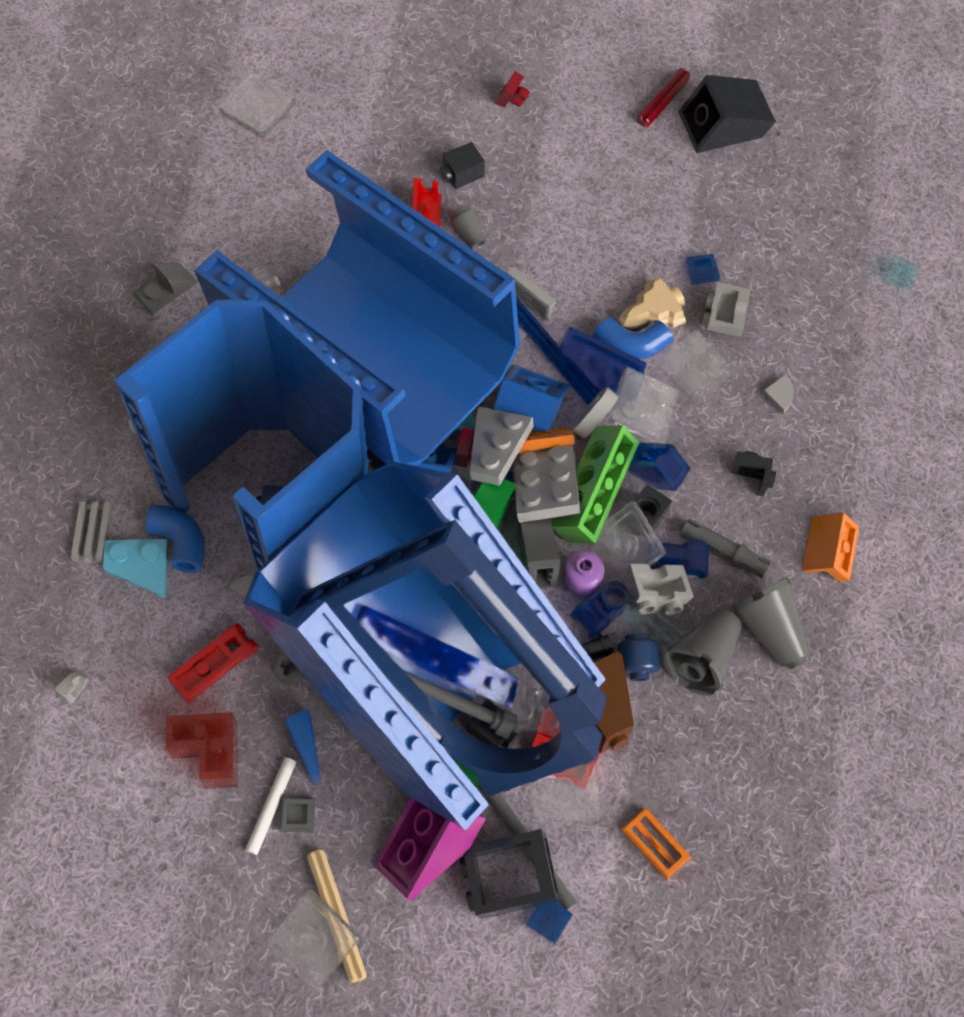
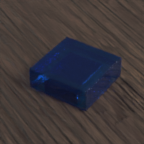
(702, 269)
(549, 921)

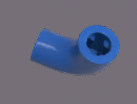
(640, 343)
(182, 531)

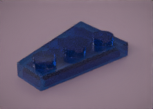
(595, 360)

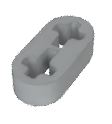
(594, 413)

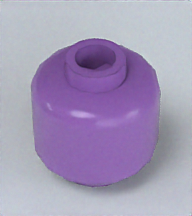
(583, 573)

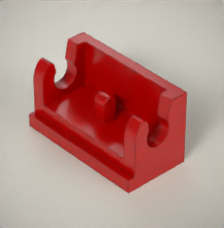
(427, 200)

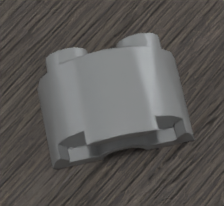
(726, 309)
(660, 588)

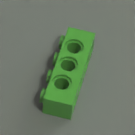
(598, 482)

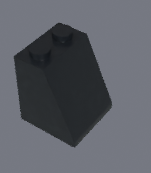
(725, 113)

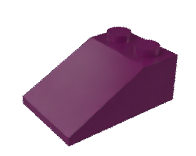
(422, 848)

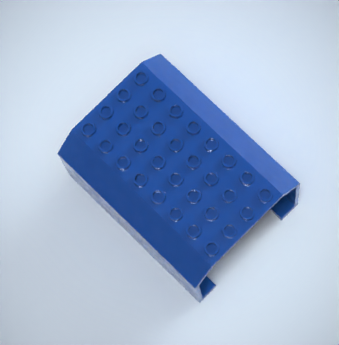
(398, 309)
(241, 372)
(354, 528)

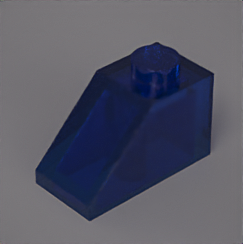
(659, 465)

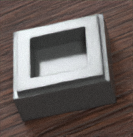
(297, 815)

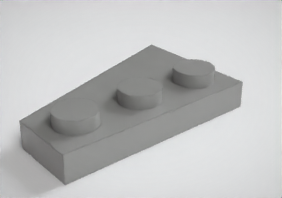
(497, 443)

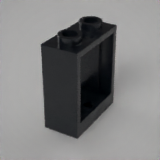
(544, 869)

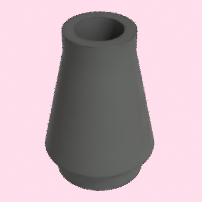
(468, 226)

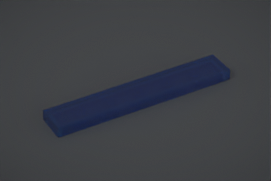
(440, 658)

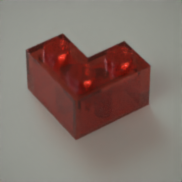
(211, 739)

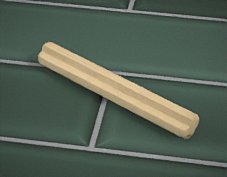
(329, 893)

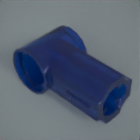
(691, 554)

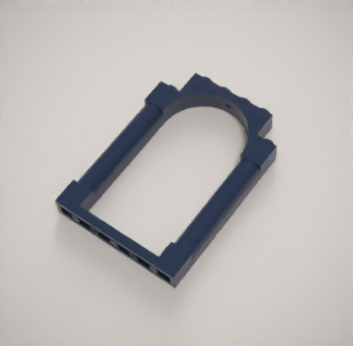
(460, 562)

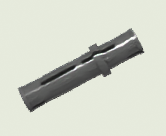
(720, 545)

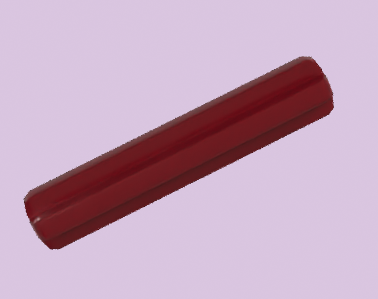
(663, 97)

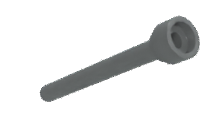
(500, 721)

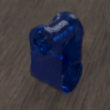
(597, 613)

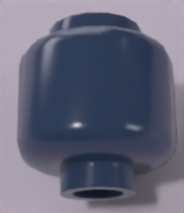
(639, 656)

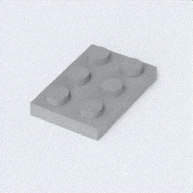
(546, 484)

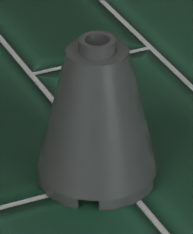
(776, 623)
(705, 652)

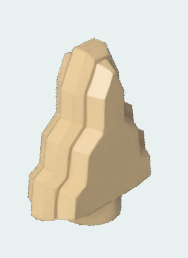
(655, 303)

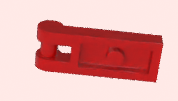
(212, 663)

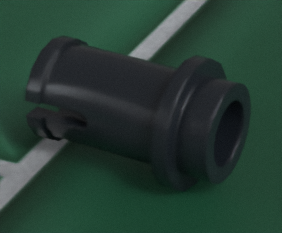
(598, 647)

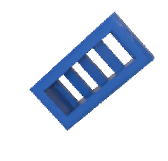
(302, 735)

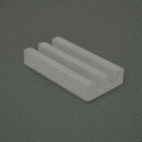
(533, 295)
(79, 529)

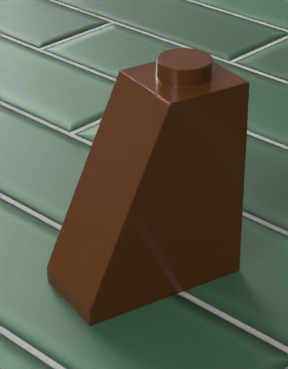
(617, 714)

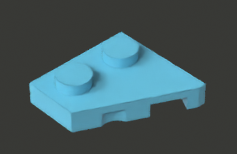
(138, 562)

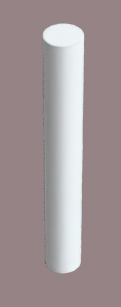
(270, 806)

